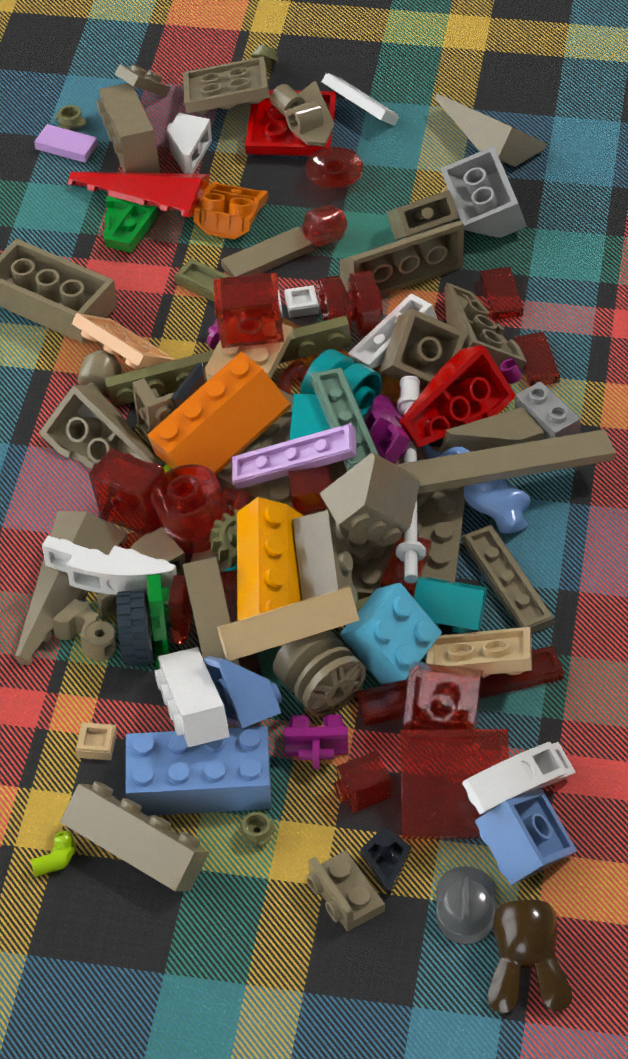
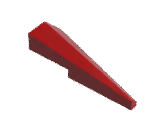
(161, 190)

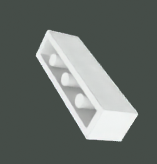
(191, 697)

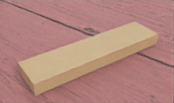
(288, 623)

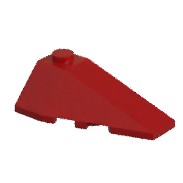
(460, 393)

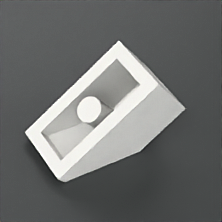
(188, 140)

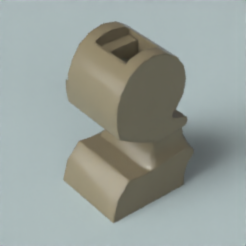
(97, 636)

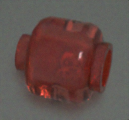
(324, 225)

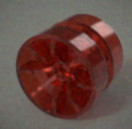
(359, 304)
(188, 504)

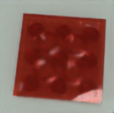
(432, 778)

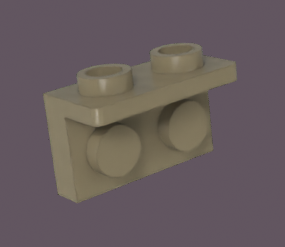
(150, 407)
(345, 890)

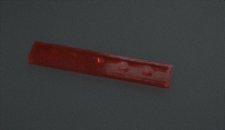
(389, 700)

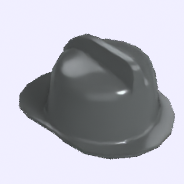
(465, 905)

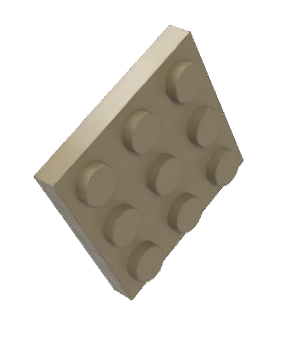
(225, 85)

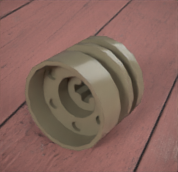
(319, 672)

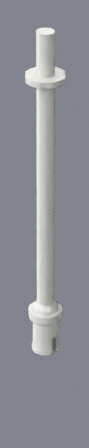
(410, 550)

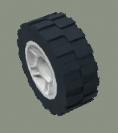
(135, 627)

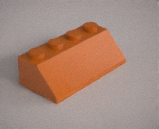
(220, 417)

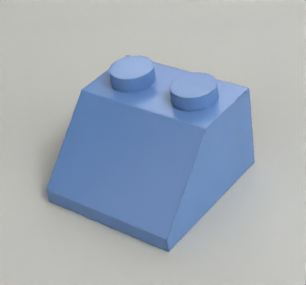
(244, 694)
(525, 835)

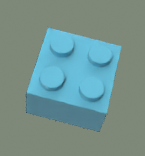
(391, 633)

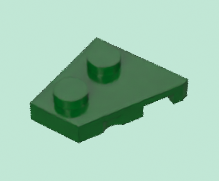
(126, 223)
(159, 614)

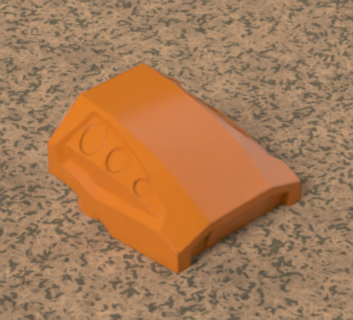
(228, 210)

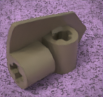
(304, 113)

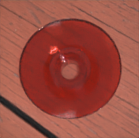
(334, 167)

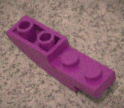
(384, 428)

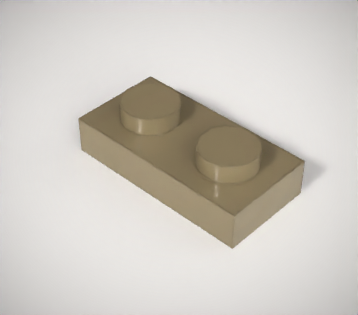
(143, 79)

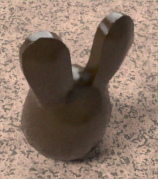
(527, 940)

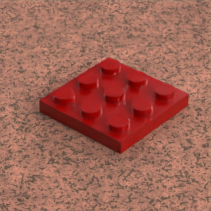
(271, 135)

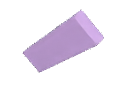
(296, 454)

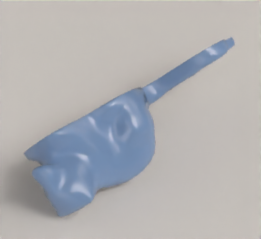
(492, 498)

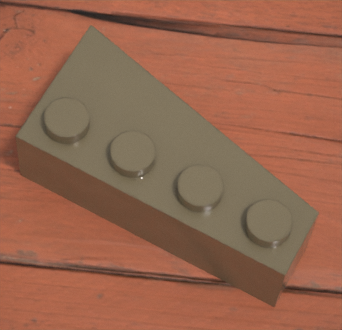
(128, 129)

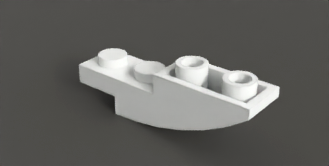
(105, 573)
(518, 775)

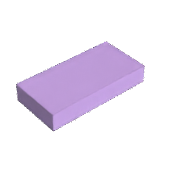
(66, 143)

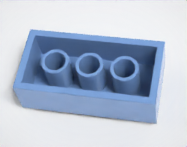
(203, 778)

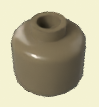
(96, 368)

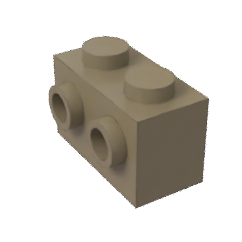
(422, 215)

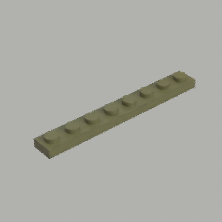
(170, 375)

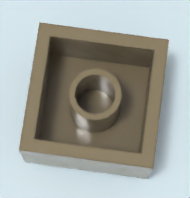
(420, 347)

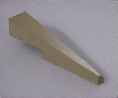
(52, 587)

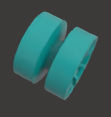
(363, 381)

